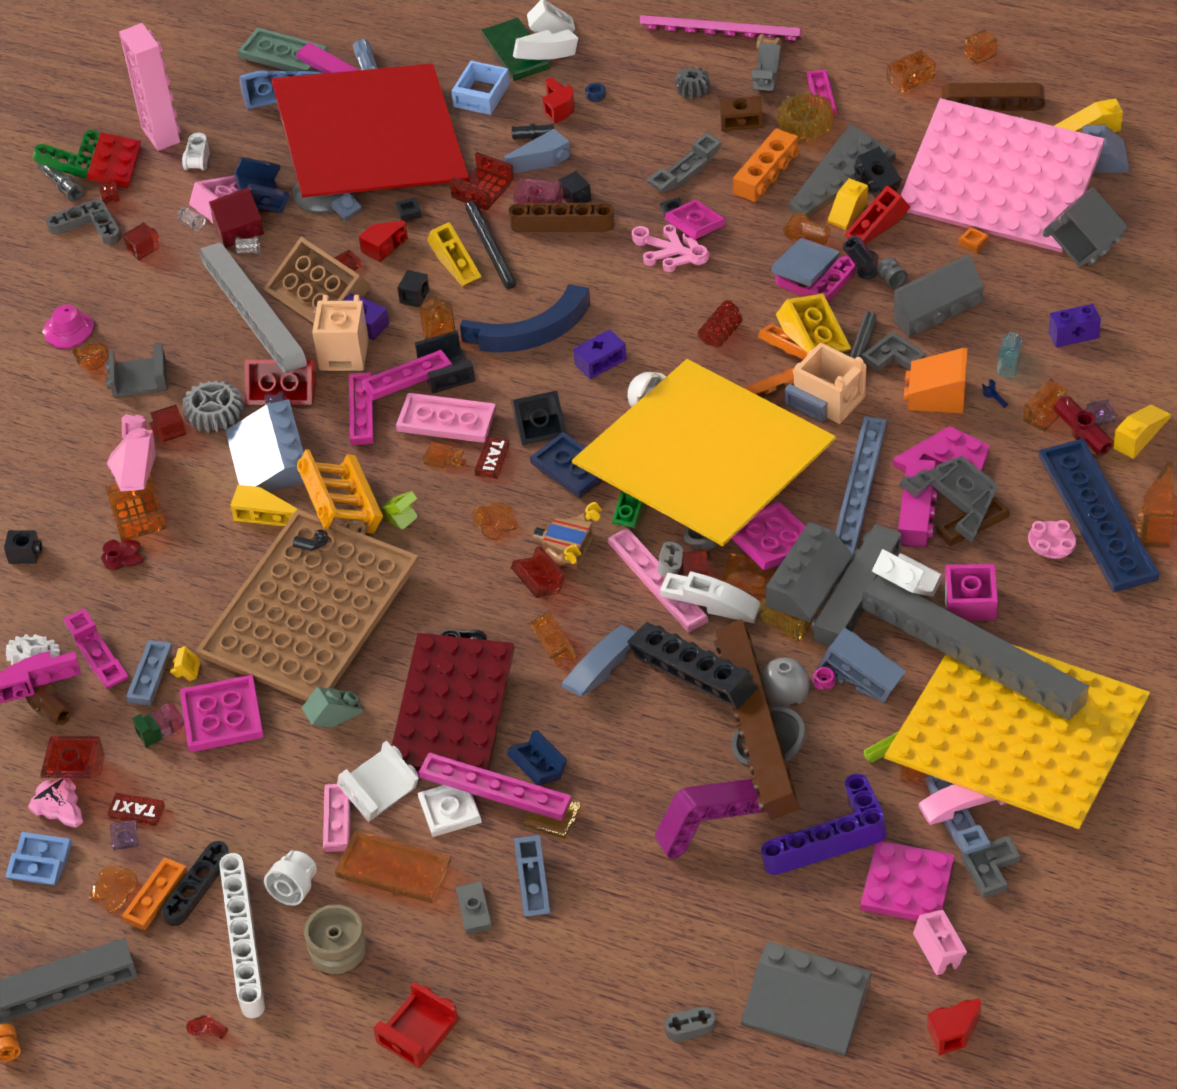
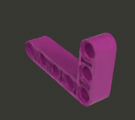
(700, 804)

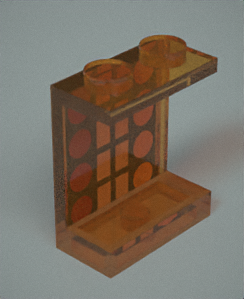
(136, 511)

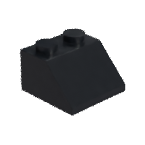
(538, 417)

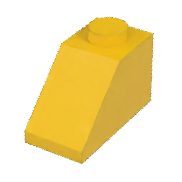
(848, 204)

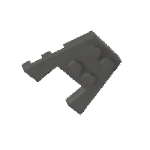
(962, 485)

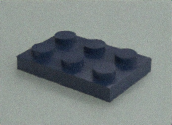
(556, 462)

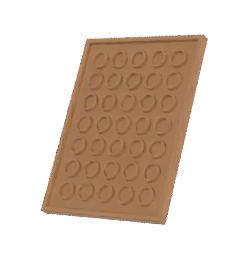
(307, 610)

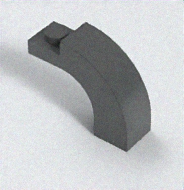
(768, 67)

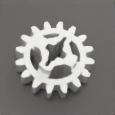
(29, 646)

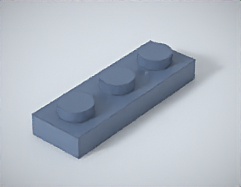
(149, 673)

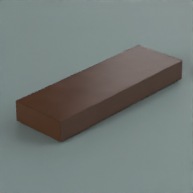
(995, 513)

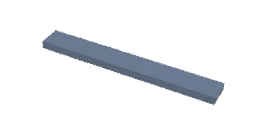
(860, 482)

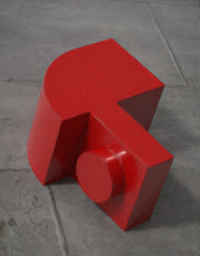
(559, 100)

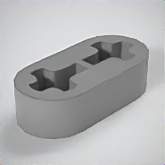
(666, 559)

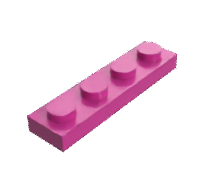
(404, 375)
(360, 411)

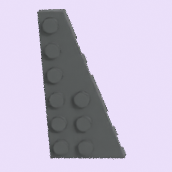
(835, 171)

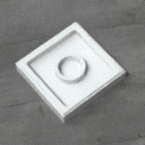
(448, 809)

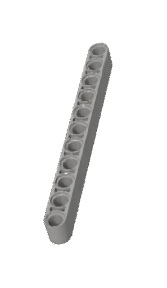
(253, 308)

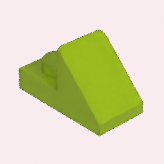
(399, 510)

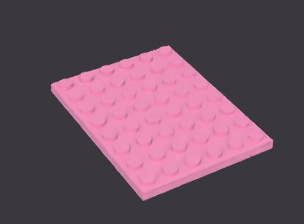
(998, 172)

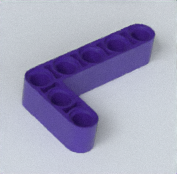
(833, 837)

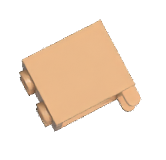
(340, 335)
(832, 379)

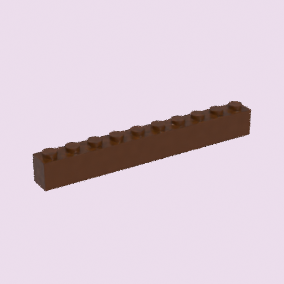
(758, 727)

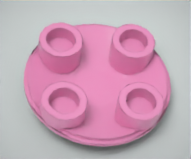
(1052, 539)

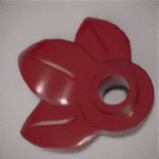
(119, 554)

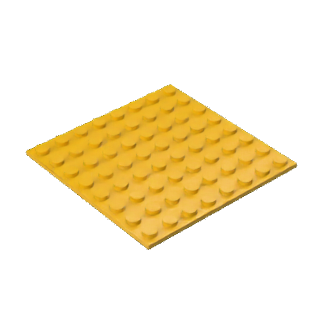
(704, 451)
(1014, 748)

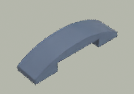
(962, 827)

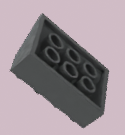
(806, 998)

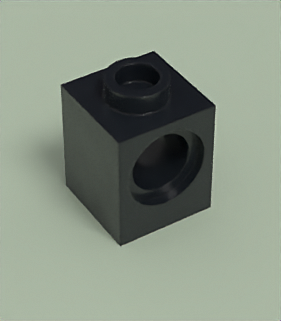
(413, 288)
(22, 547)

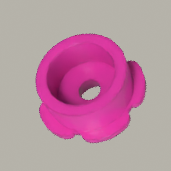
(824, 674)

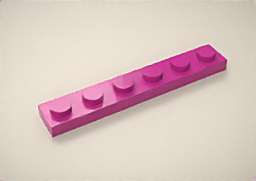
(495, 786)

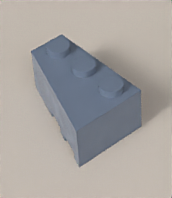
(862, 665)

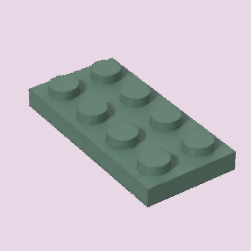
(275, 50)

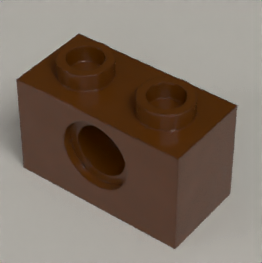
(741, 113)

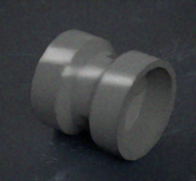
(892, 272)

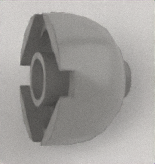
(785, 682)

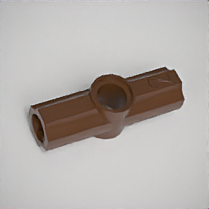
(50, 704)

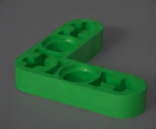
(74, 161)

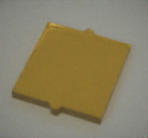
(553, 826)

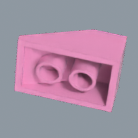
(210, 190)

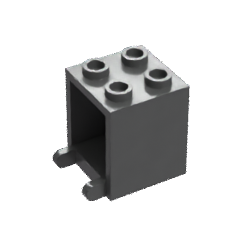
(1086, 228)

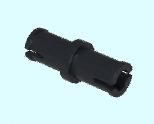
(532, 131)

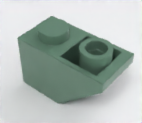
(331, 707)

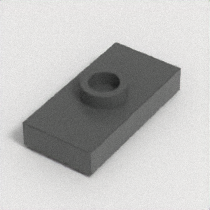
(473, 908)

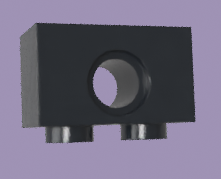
(877, 162)

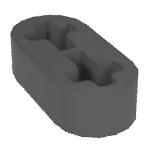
(690, 1024)

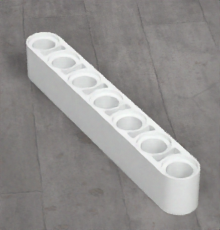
(235, 879)

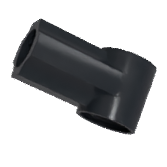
(862, 257)

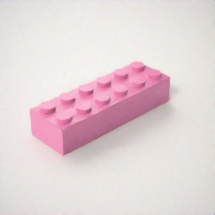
(150, 86)

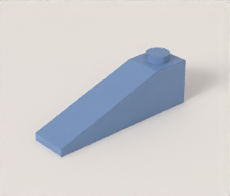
(258, 88)

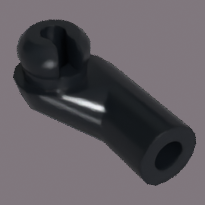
(311, 544)

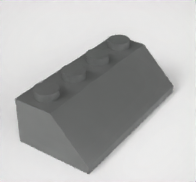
(937, 296)
(808, 573)

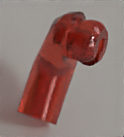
(205, 1025)

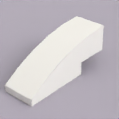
(546, 45)

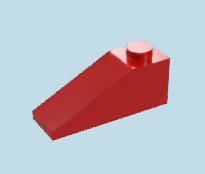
(879, 216)

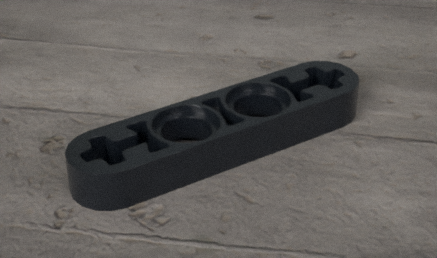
(192, 881)

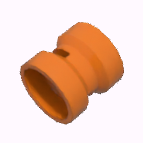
(9, 1046)

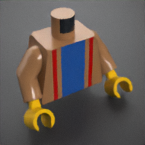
(569, 537)

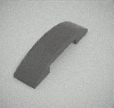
(686, 168)

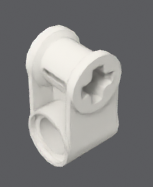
(196, 152)

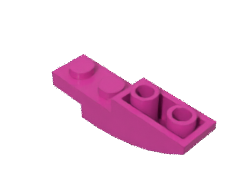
(38, 670)

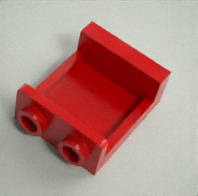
(417, 1025)

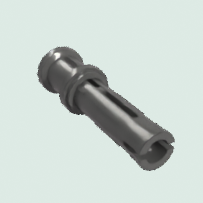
(64, 183)

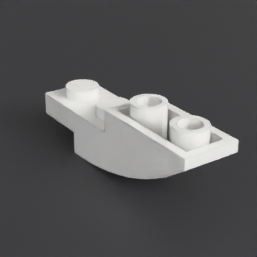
(712, 593)

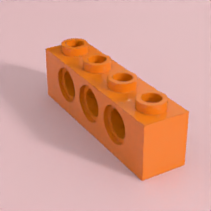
(765, 165)

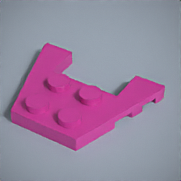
(944, 447)

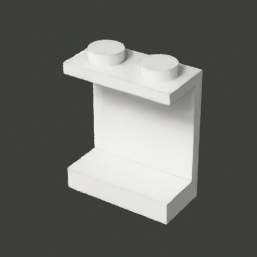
(907, 573)
(378, 782)

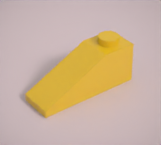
(1099, 113)
(453, 254)
(1139, 429)
(259, 506)

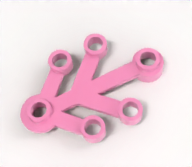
(696, 254)

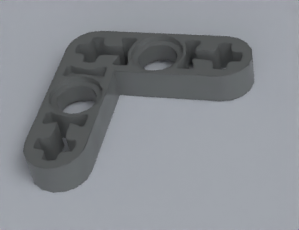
(57, 224)

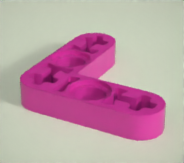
(823, 284)

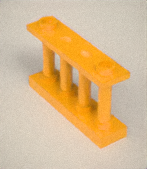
(352, 480)

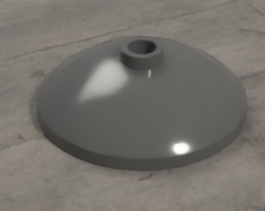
(315, 204)
(791, 733)

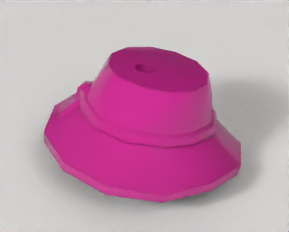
(68, 327)

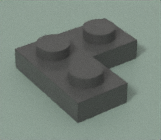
(892, 349)
(985, 865)

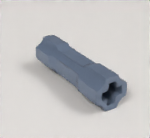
(364, 54)

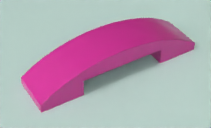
(94, 650)

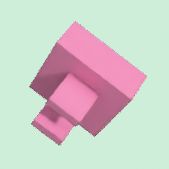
(131, 422)

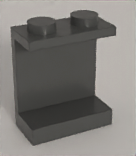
(137, 375)

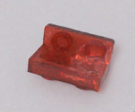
(539, 573)

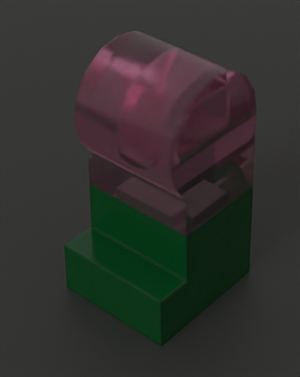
(158, 724)

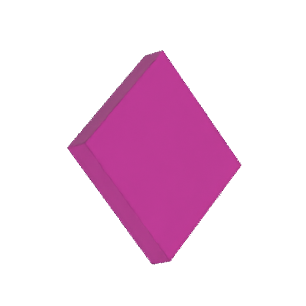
(695, 219)

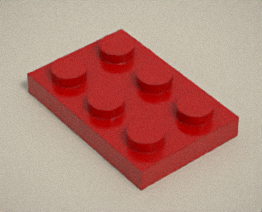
(114, 159)

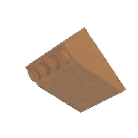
(309, 275)

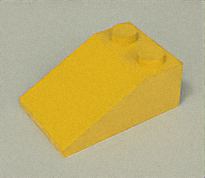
(812, 322)

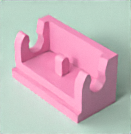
(939, 941)

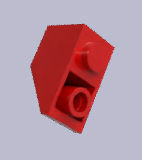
(382, 239)
(953, 1025)

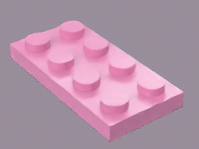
(446, 417)

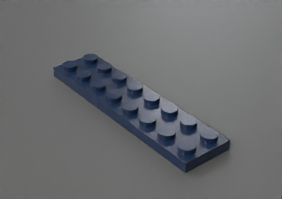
(1098, 515)

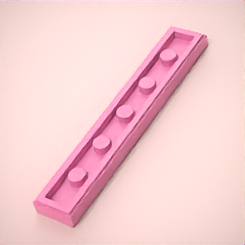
(645, 567)

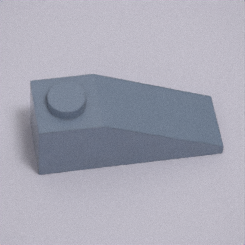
(540, 153)
(532, 875)

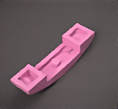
(945, 802)

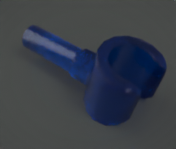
(990, 391)

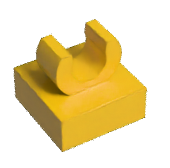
(186, 664)

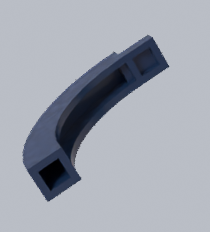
(533, 331)

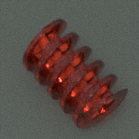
(720, 324)

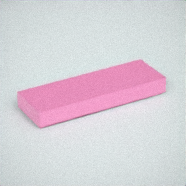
(336, 819)

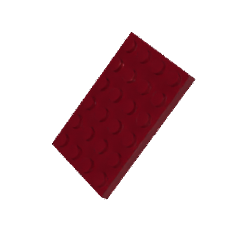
(453, 699)

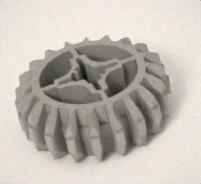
(212, 406)

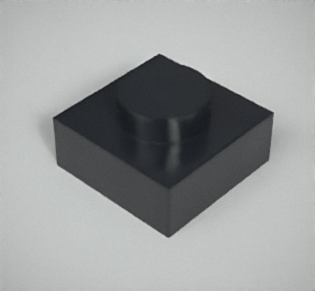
(408, 209)

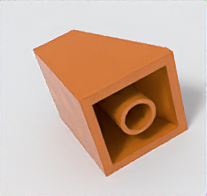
(937, 382)

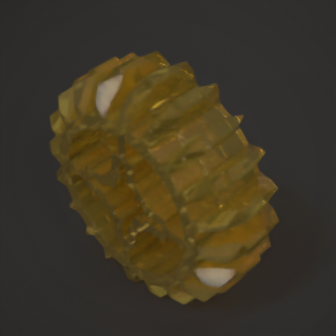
(817, 111)

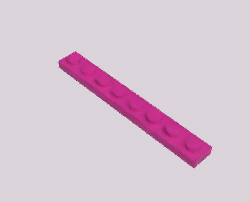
(728, 28)

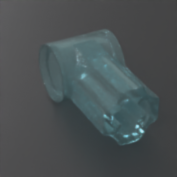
(1009, 355)

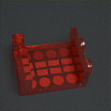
(485, 182)

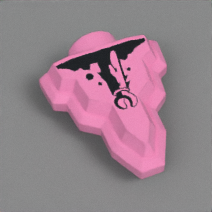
(57, 801)

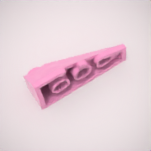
(133, 460)

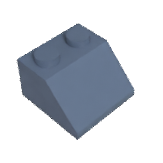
(1113, 154)

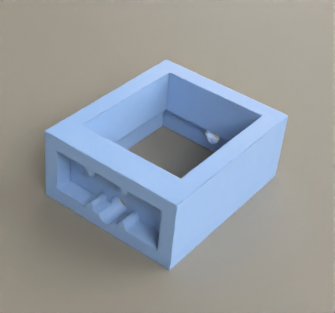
(475, 100)

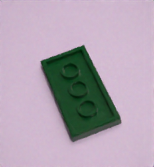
(502, 42)

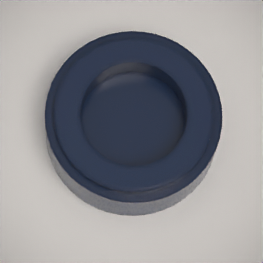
(595, 92)

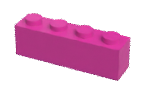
(917, 512)

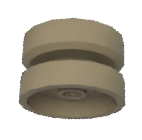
(335, 939)

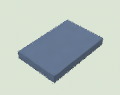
(805, 262)

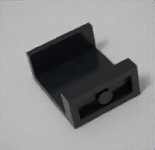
(461, 370)

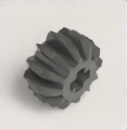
(692, 82)

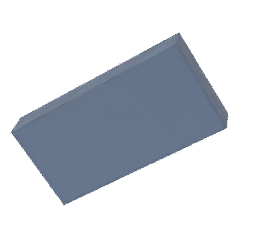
(806, 403)

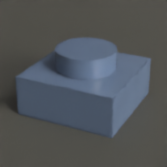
(346, 206)

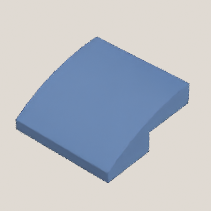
(39, 858)

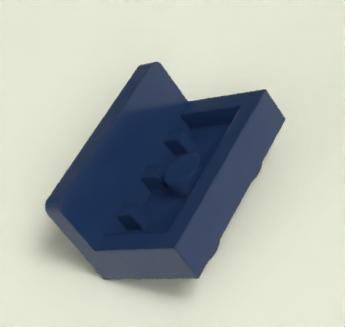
(538, 759)

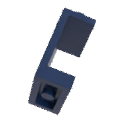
(261, 181)

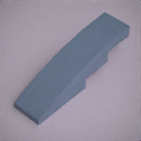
(599, 662)

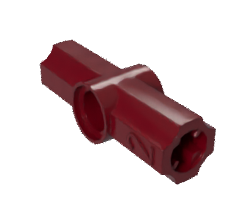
(1083, 425)

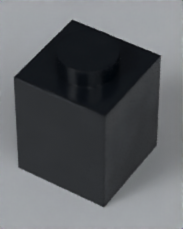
(575, 188)

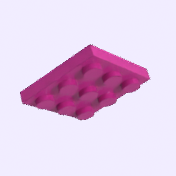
(769, 535)
(221, 713)
(906, 881)

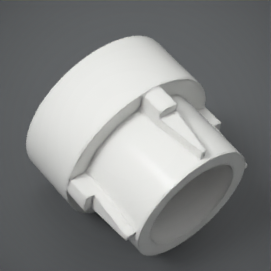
(291, 878)

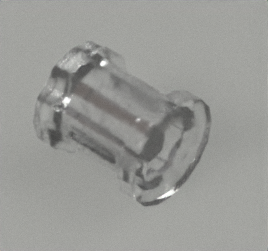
(192, 219)
(249, 245)

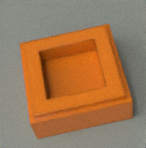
(973, 239)

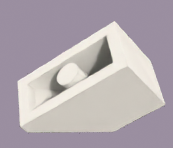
(548, 17)

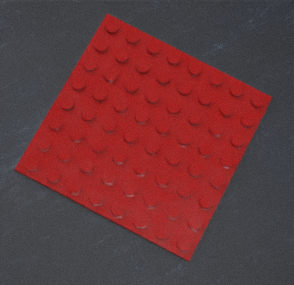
(368, 130)

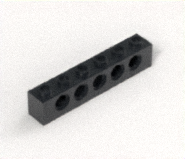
(692, 665)

